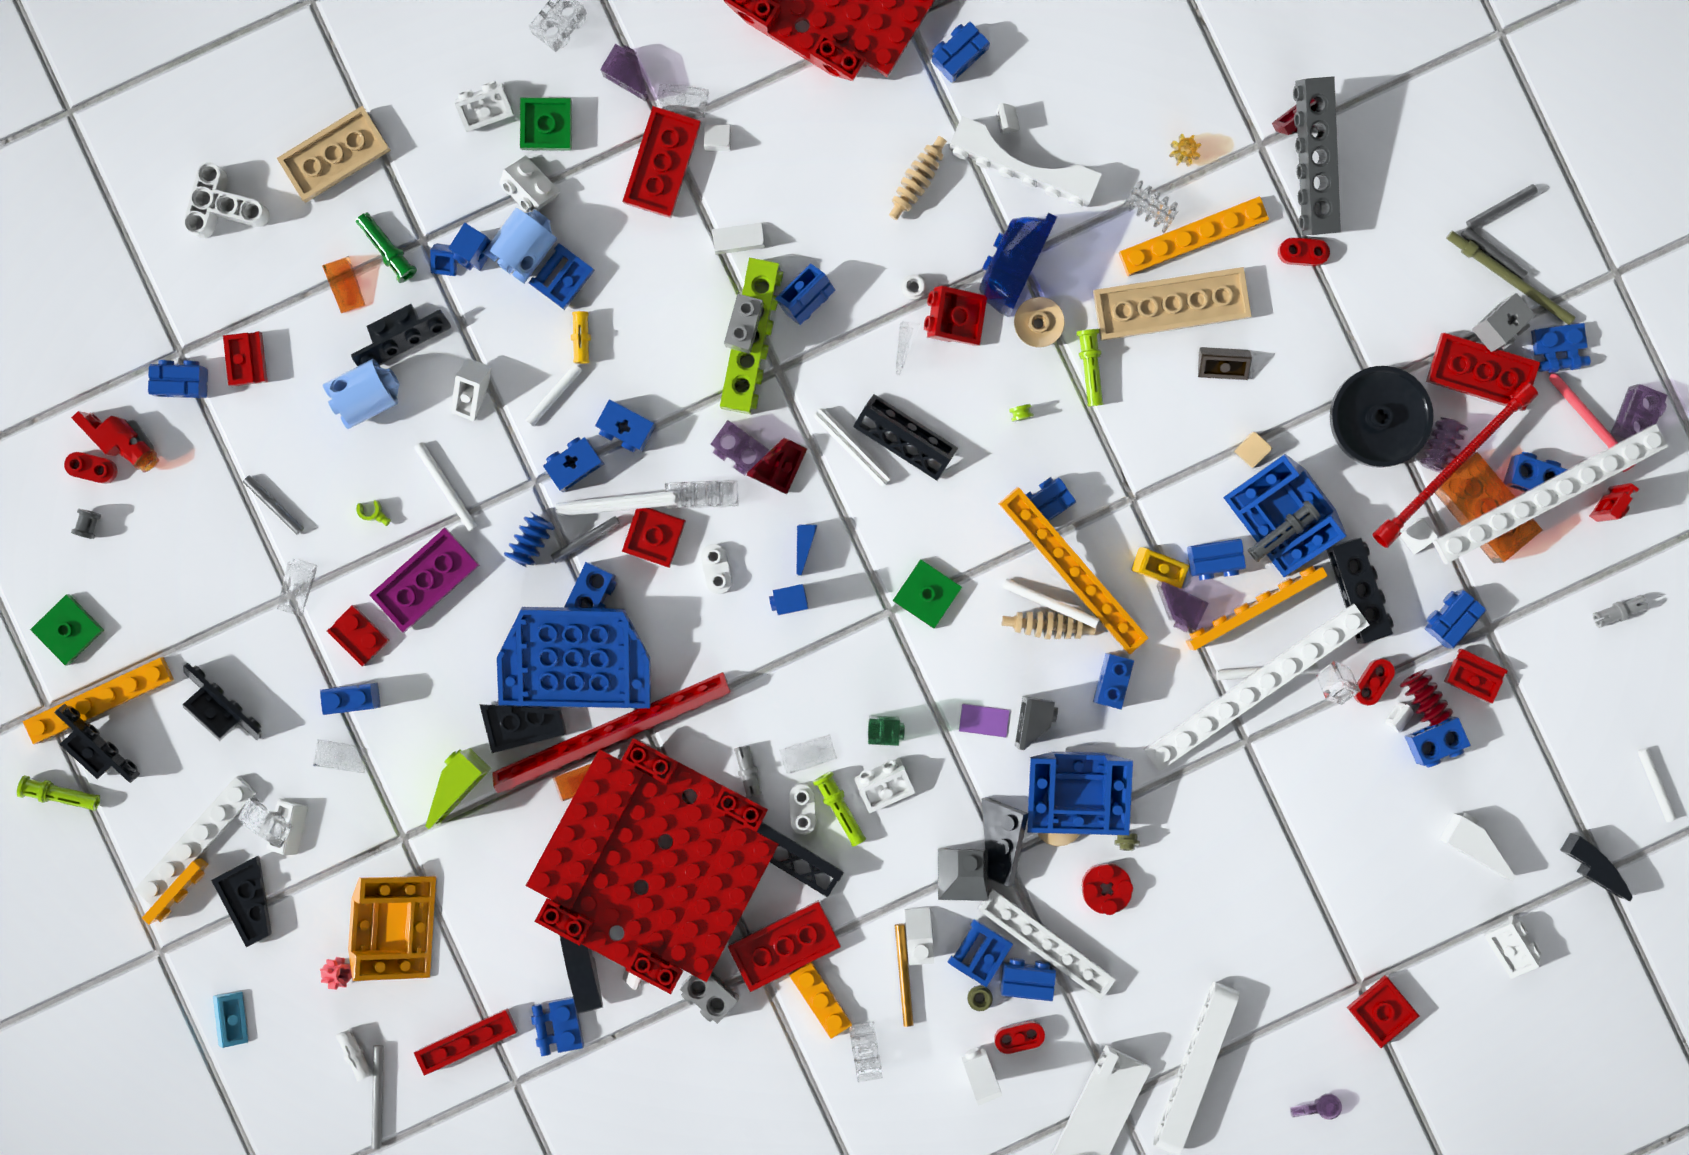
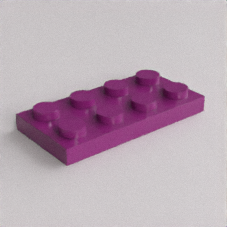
(424, 580)

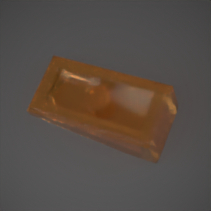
(344, 284)
(569, 782)

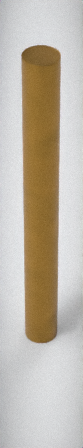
(904, 975)

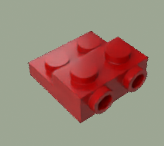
(955, 315)

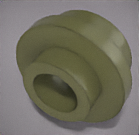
(1127, 842)
(983, 1005)

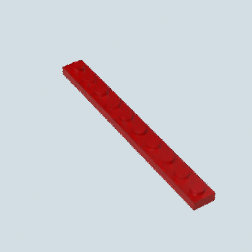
(610, 732)

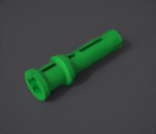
(392, 256)

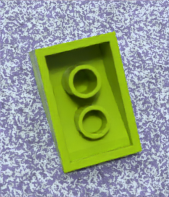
(456, 780)

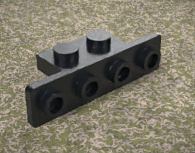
(399, 333)
(214, 709)
(91, 749)

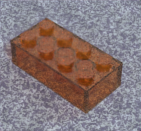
(1477, 490)

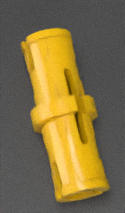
(580, 337)

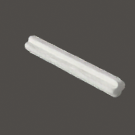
(852, 446)

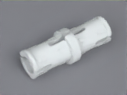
(354, 1054)

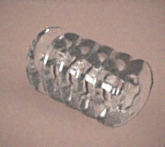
(1152, 205)

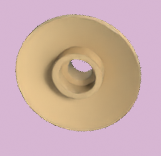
(1048, 313)

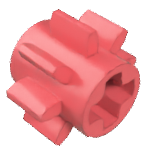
(336, 973)

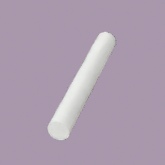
(553, 395)
(1657, 785)

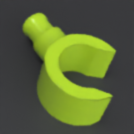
(378, 514)

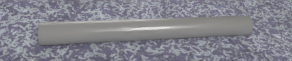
(377, 1097)

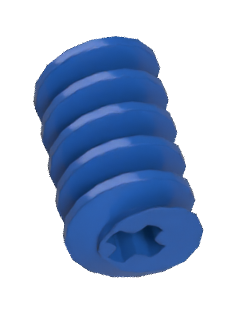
(529, 540)

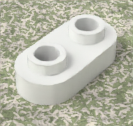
(717, 568)
(802, 809)

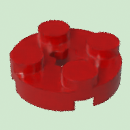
(1121, 887)

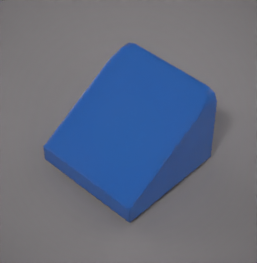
(442, 260)

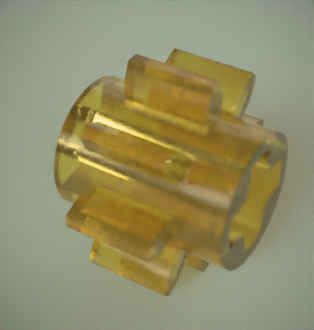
(1181, 156)

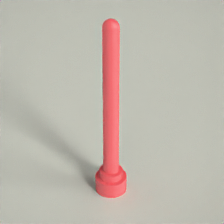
(1583, 411)

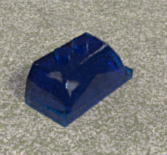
(1014, 260)

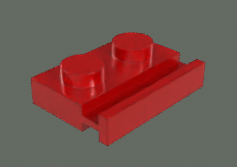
(245, 358)
(1615, 504)
(358, 635)
(1475, 676)

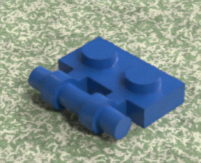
(1560, 339)
(565, 1025)

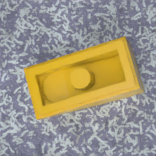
(1160, 567)

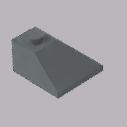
(1034, 720)
(963, 874)

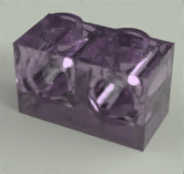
(1633, 410)
(743, 443)

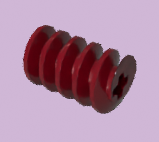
(1427, 698)

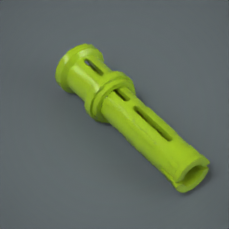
(1090, 355)
(48, 791)
(834, 797)

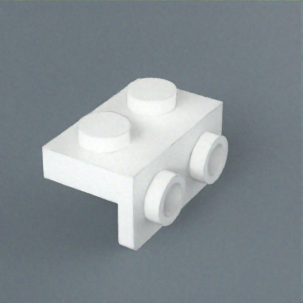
(528, 185)

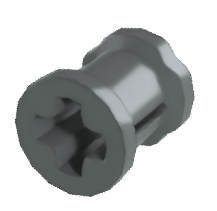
(86, 523)

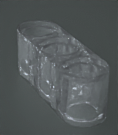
(704, 494)

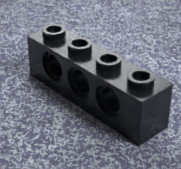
(1340, 557)

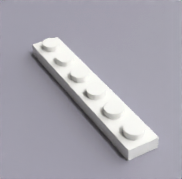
(195, 839)
(1047, 944)

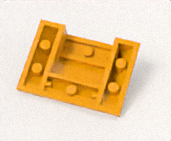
(391, 927)

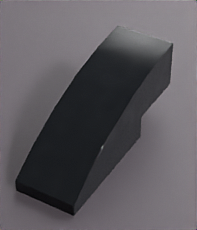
(1596, 866)
(582, 976)

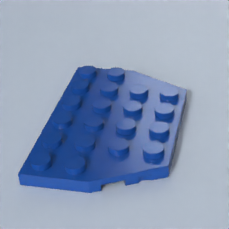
(574, 660)

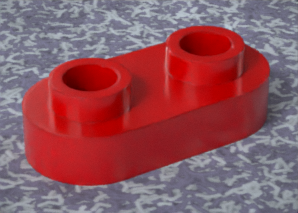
(1304, 252)
(89, 467)
(1374, 683)
(1019, 1037)

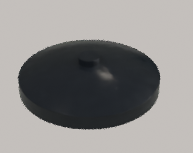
(1381, 416)

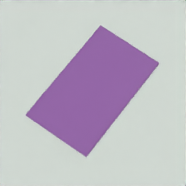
(984, 720)

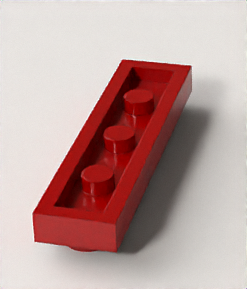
(465, 1041)

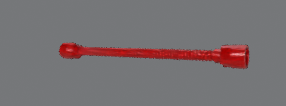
(1390, 529)

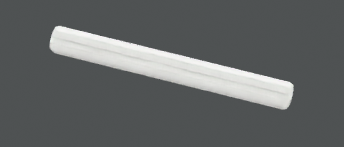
(617, 503)

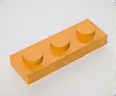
(176, 891)
(820, 999)

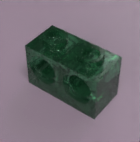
(885, 730)

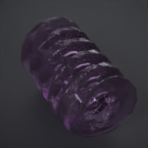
(1442, 444)

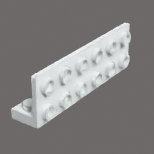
(1103, 1105)

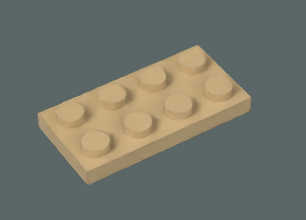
(333, 154)

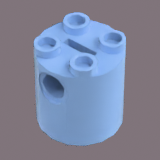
(521, 243)
(362, 393)

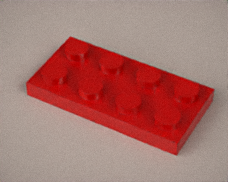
(662, 162)
(1477, 371)
(784, 946)

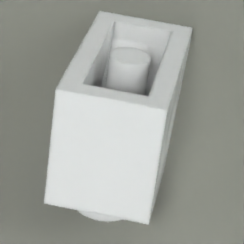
(470, 389)
(919, 936)

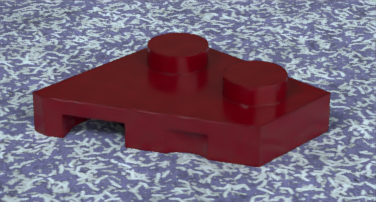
(779, 465)

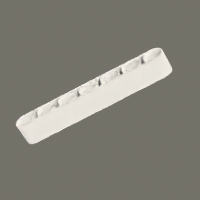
(1196, 1068)

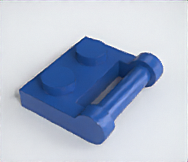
(568, 280)
(988, 956)

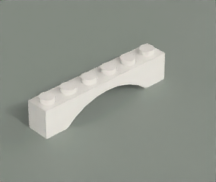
(975, 142)

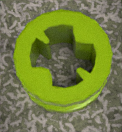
(1021, 412)

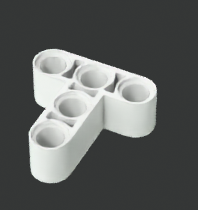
(218, 203)

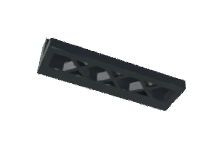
(907, 433)
(802, 853)

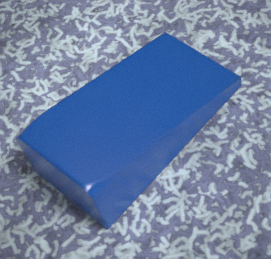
(805, 536)

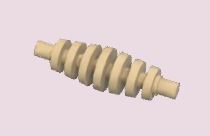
(917, 178)
(1047, 625)

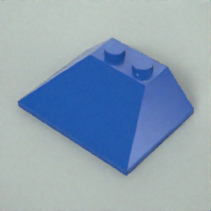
(1280, 491)
(1079, 793)

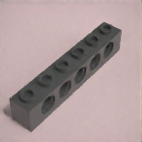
(1325, 144)

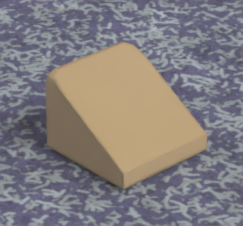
(1253, 449)

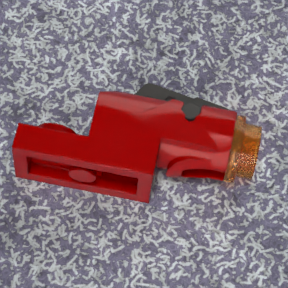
(119, 437)

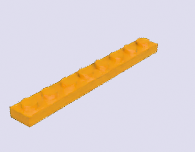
(1073, 570)

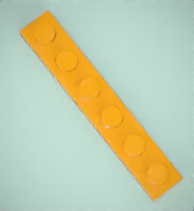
(1193, 236)
(1264, 602)
(101, 699)

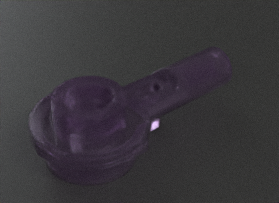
(1327, 1106)

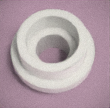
(916, 279)

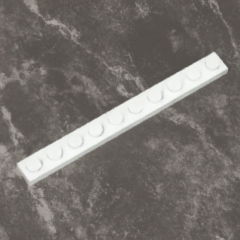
(1550, 494)
(1256, 687)

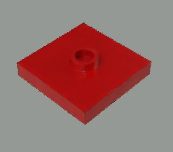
(654, 536)
(1383, 1011)

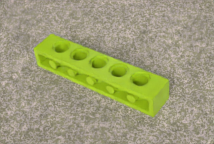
(731, 399)

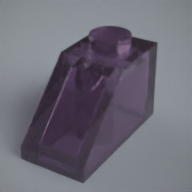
(625, 71)
(1181, 607)

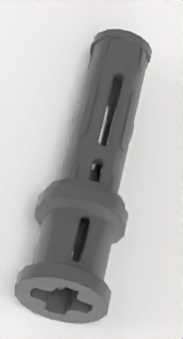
(1292, 521)

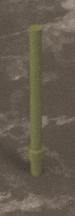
(1471, 249)

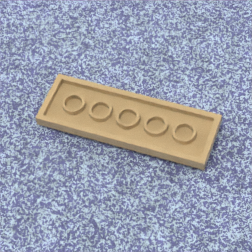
(1172, 304)

